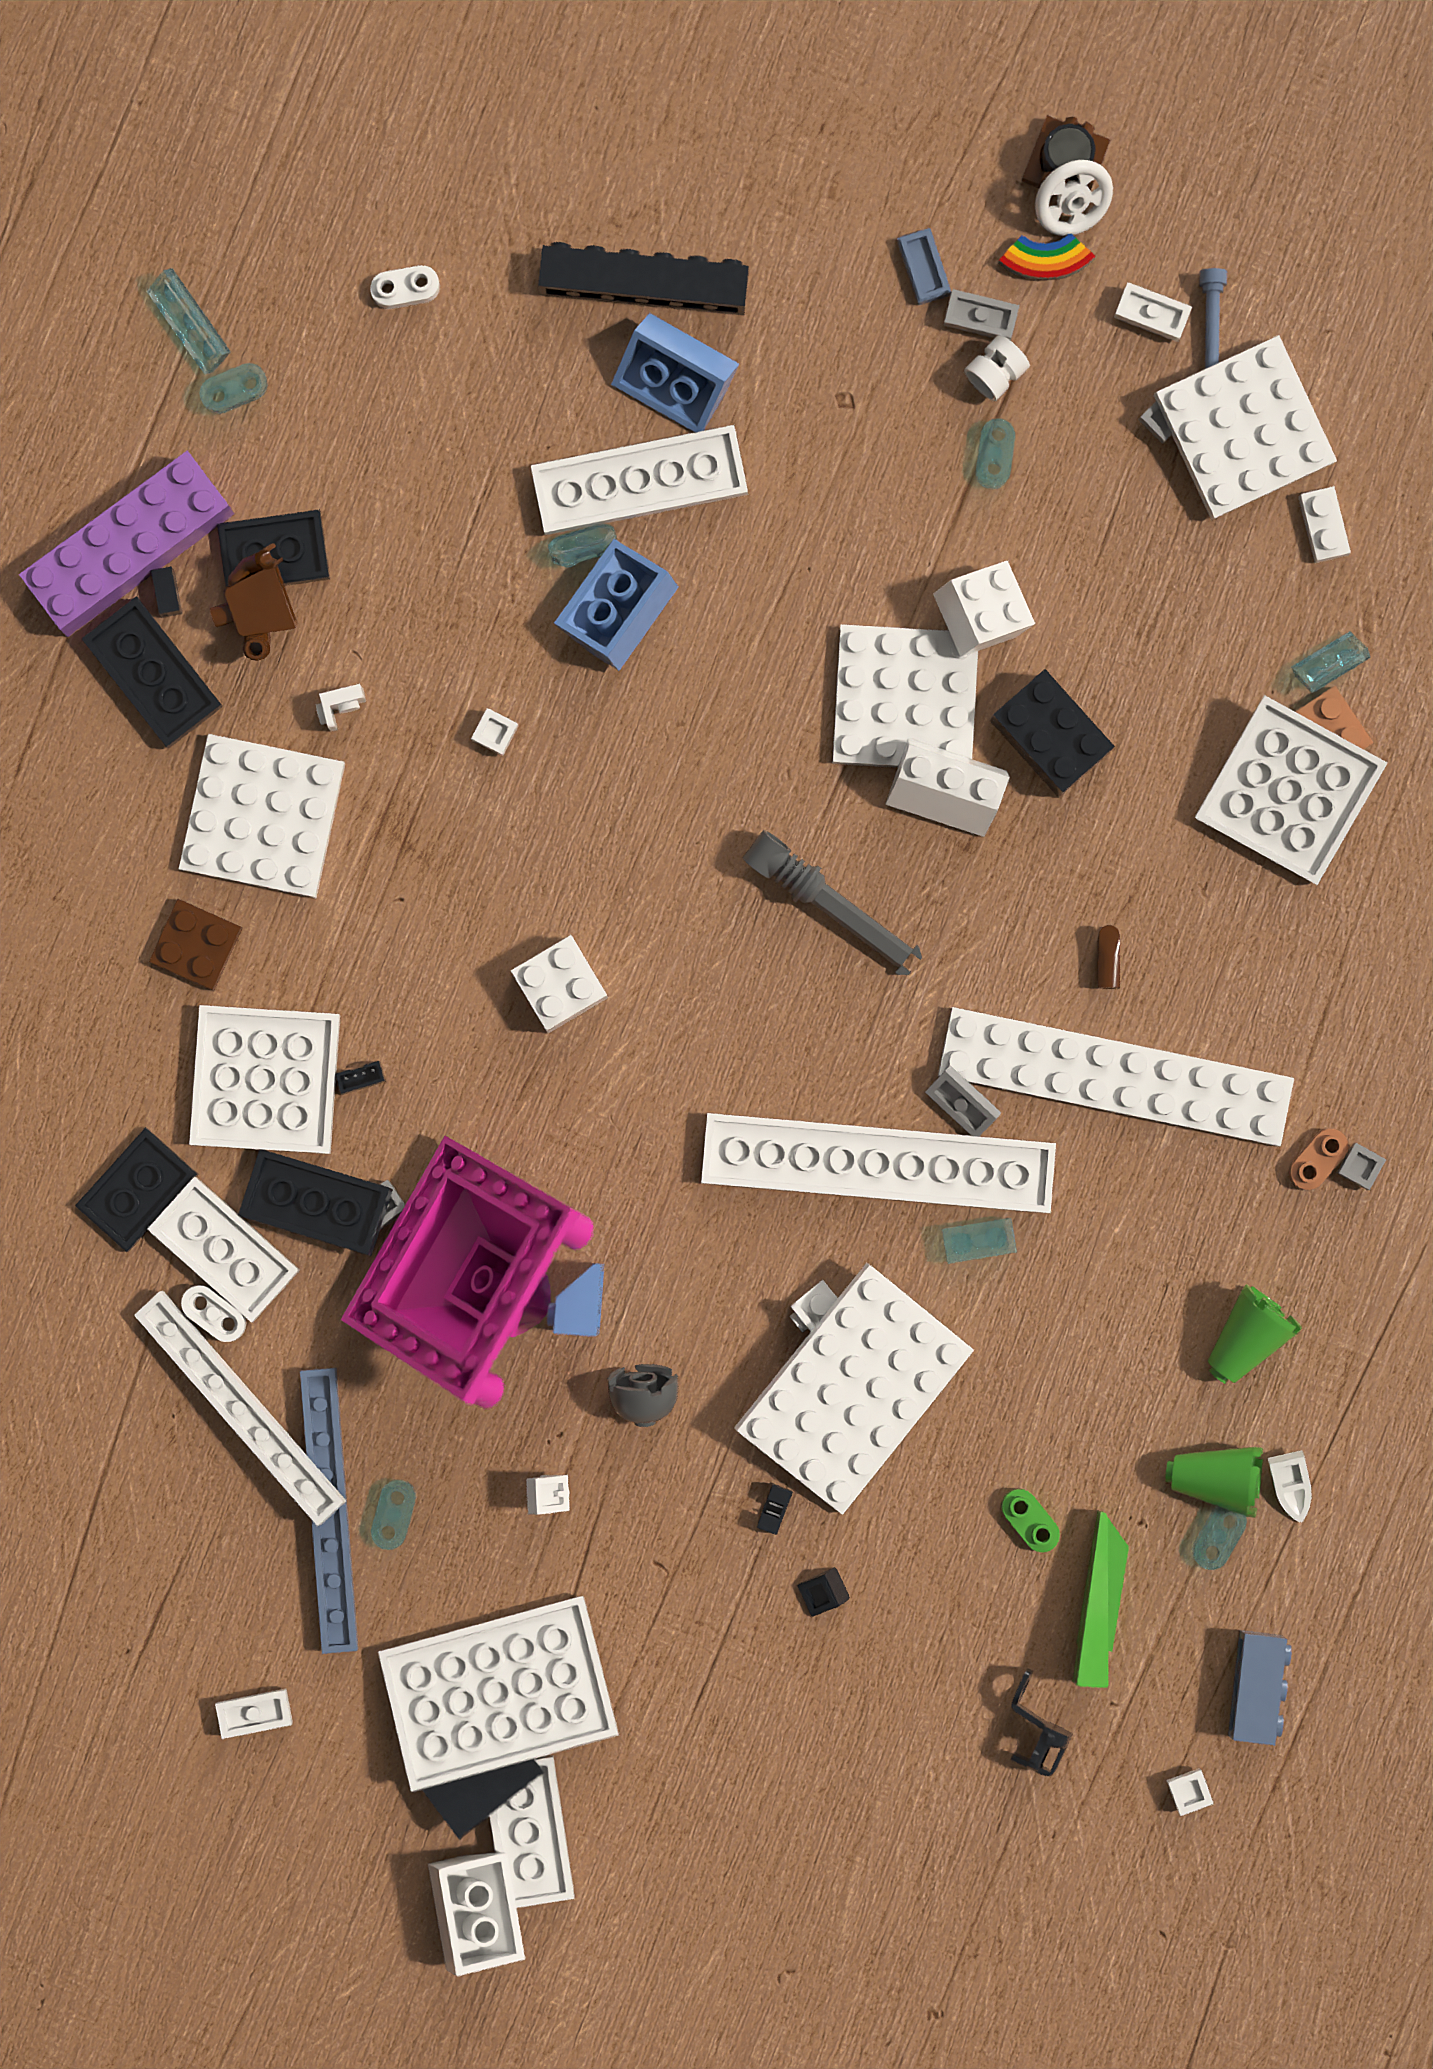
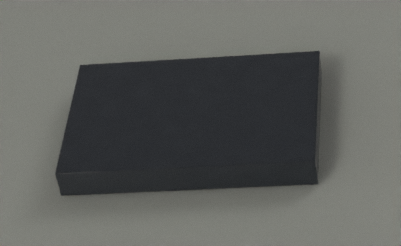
(297, 540)
(136, 1189)
(475, 1798)

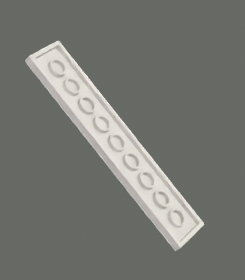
(1117, 1077)
(878, 1163)

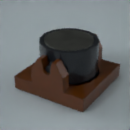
(1063, 143)

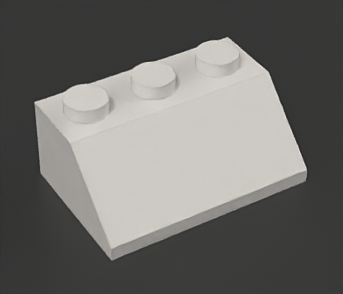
(947, 787)
(476, 1912)

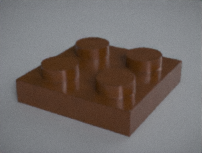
(195, 944)

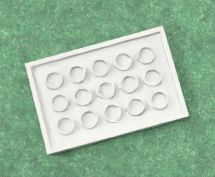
(854, 1388)
(498, 1693)

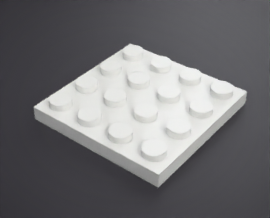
(1245, 427)
(901, 688)
(1290, 789)
(262, 816)
(264, 1079)

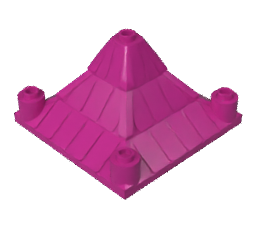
(464, 1271)

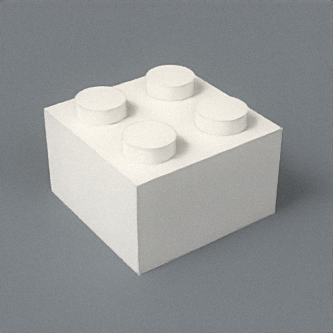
(983, 608)
(559, 984)

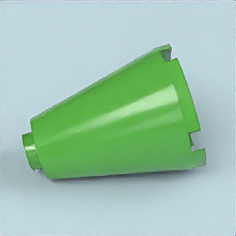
(1250, 1335)
(1219, 1477)

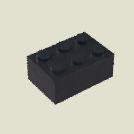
(1051, 733)

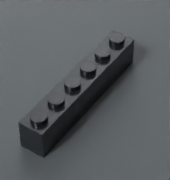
(643, 279)

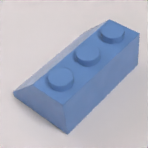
(674, 373)
(616, 604)
(579, 1305)

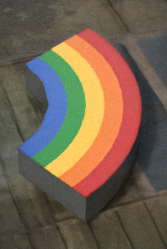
(1046, 261)

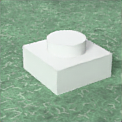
(494, 732)
(1189, 1792)

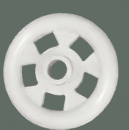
(1077, 190)

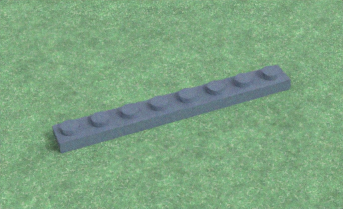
(331, 1538)

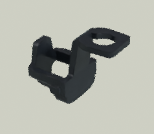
(1051, 1736)

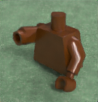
(256, 603)

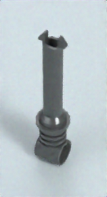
(771, 857)

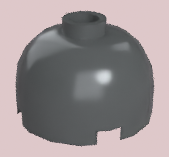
(643, 1394)

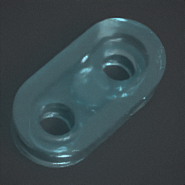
(233, 386)
(995, 452)
(581, 544)
(393, 1514)
(1217, 1535)

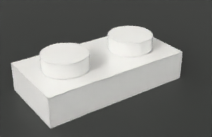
(1152, 312)
(1324, 524)
(254, 1713)

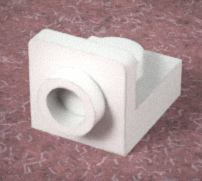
(344, 699)
(812, 1306)
(547, 1494)

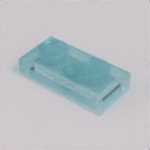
(1331, 662)
(979, 1240)

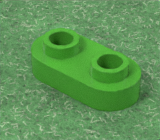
(1030, 1520)

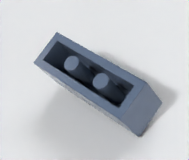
(1259, 1687)

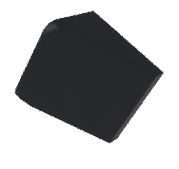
(823, 1592)

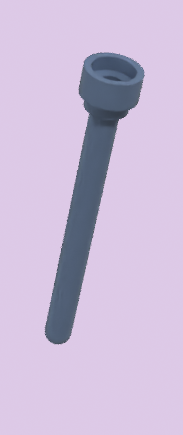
(1212, 282)

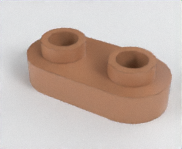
(1318, 1158)

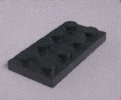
(152, 672)
(315, 1202)

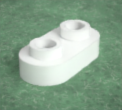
(405, 291)
(213, 1315)

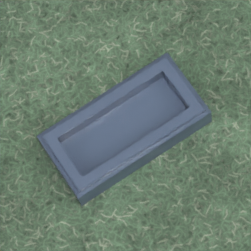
(924, 266)

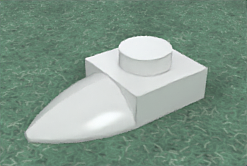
(1292, 1483)

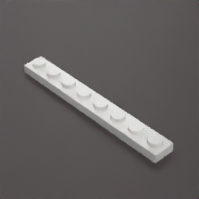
(240, 1408)

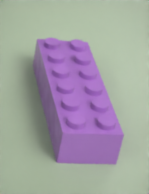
(126, 544)

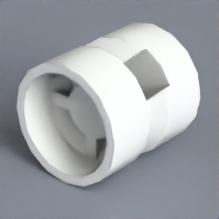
(985, 370)

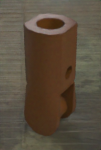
(1109, 958)

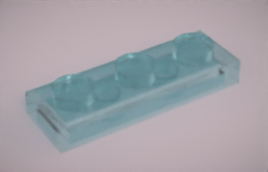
(188, 321)

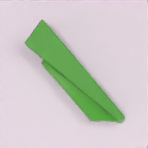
(1100, 1604)

